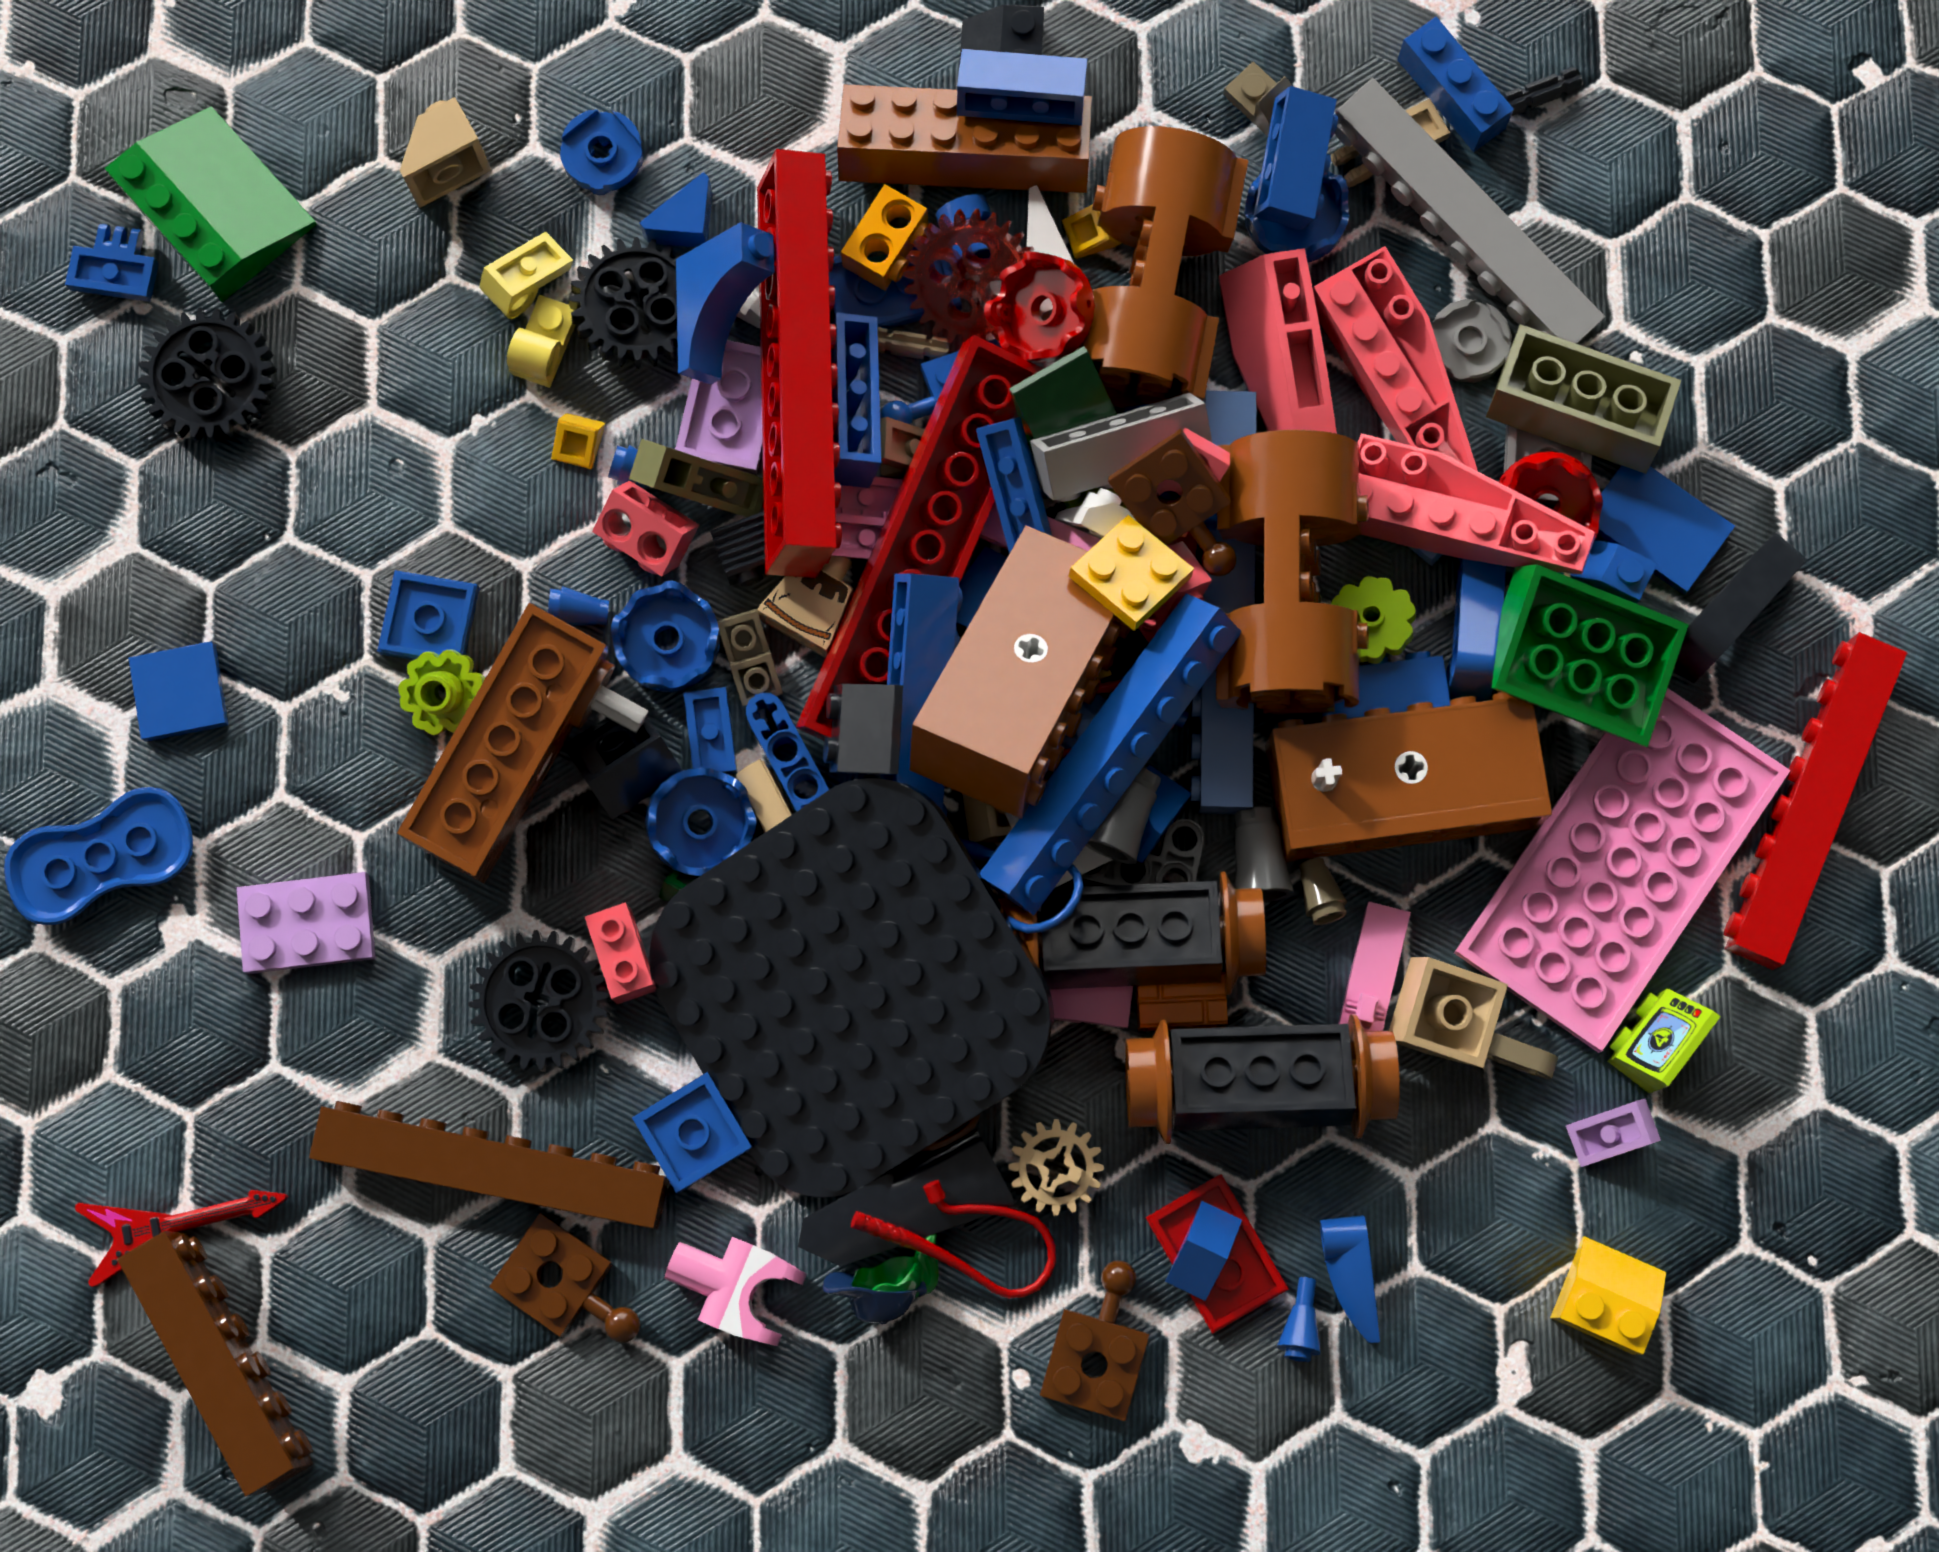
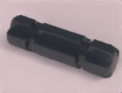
(1544, 90)

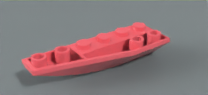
(1279, 340)
(1393, 354)
(1455, 511)

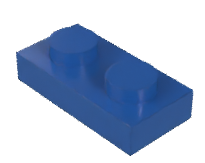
(710, 730)

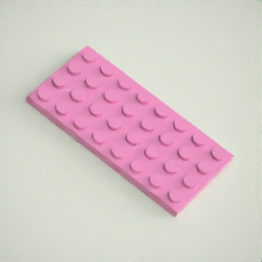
(1621, 869)

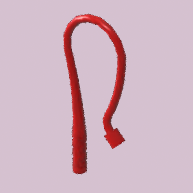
(910, 1240)

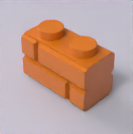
(1182, 1006)

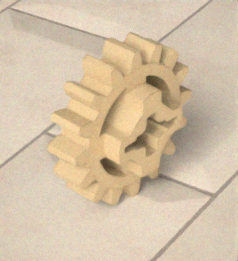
(1075, 1175)

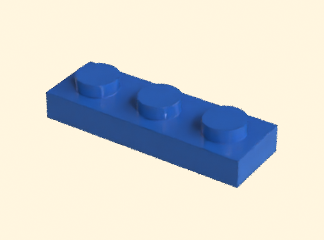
(1013, 479)

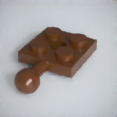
(1169, 519)
(582, 1274)
(1083, 1334)

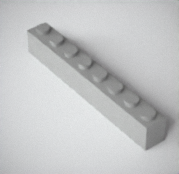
(1463, 216)

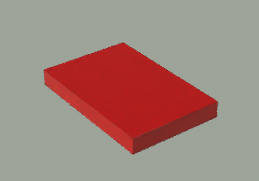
(1248, 1274)

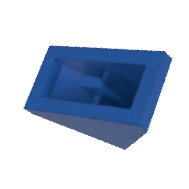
(683, 217)
(1204, 1251)

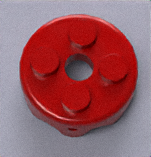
(1017, 307)
(1560, 476)

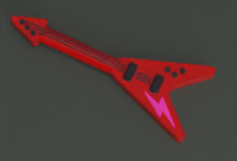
(135, 1227)

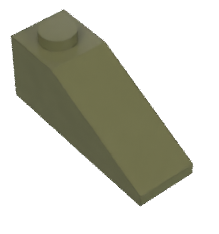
(697, 479)

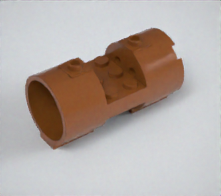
(1168, 199)
(1291, 497)

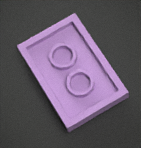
(726, 418)
(305, 923)

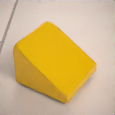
(1085, 235)
(577, 440)

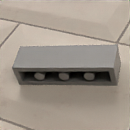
(1093, 451)

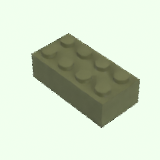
(1583, 399)

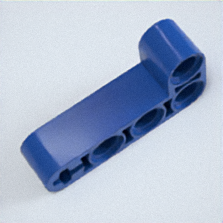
(1476, 629)
(789, 772)

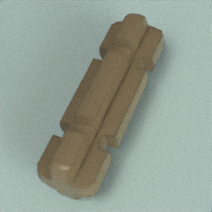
(912, 344)

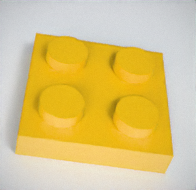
(1131, 572)

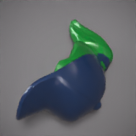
(887, 1289)

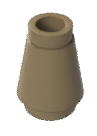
(1321, 893)

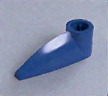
(1350, 1271)

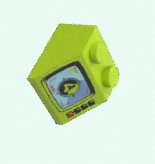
(1661, 1039)

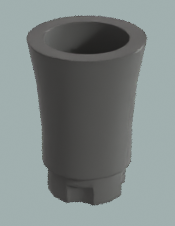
(1124, 826)
(1261, 854)

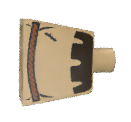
(810, 607)

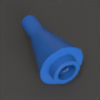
(1300, 1332)

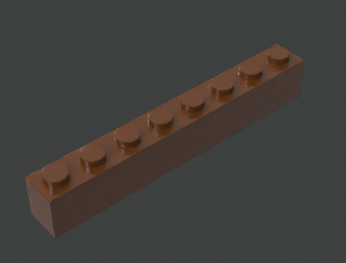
(490, 1167)

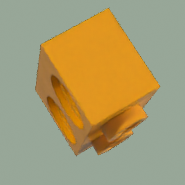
(877, 235)

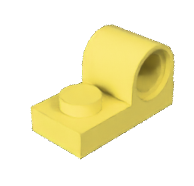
(517, 276)
(541, 345)

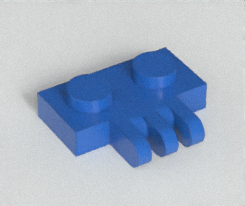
(113, 266)

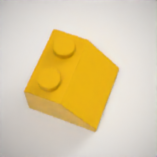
(1611, 1297)

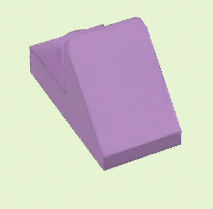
(1613, 1132)

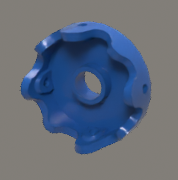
(1316, 237)
(660, 609)
(721, 798)

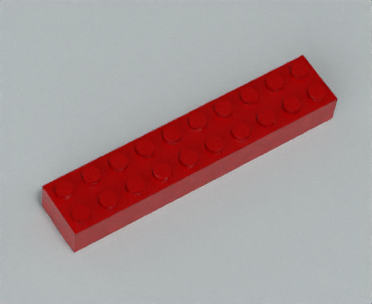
(798, 367)
(930, 521)

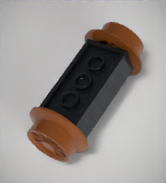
(1149, 935)
(1262, 1077)

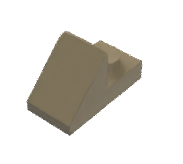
(1255, 95)
(897, 446)

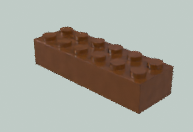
(216, 1361)

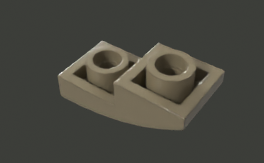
(749, 655)

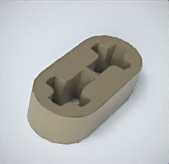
(1522, 1056)

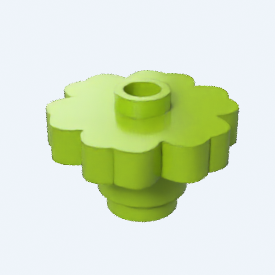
(1385, 611)
(421, 694)

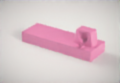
(1375, 965)

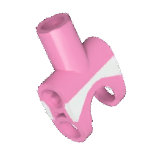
(731, 1285)

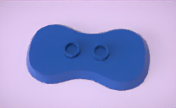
(65, 868)

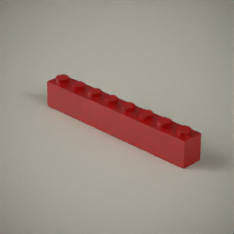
(1815, 800)

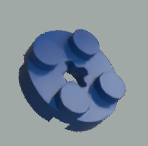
(603, 128)

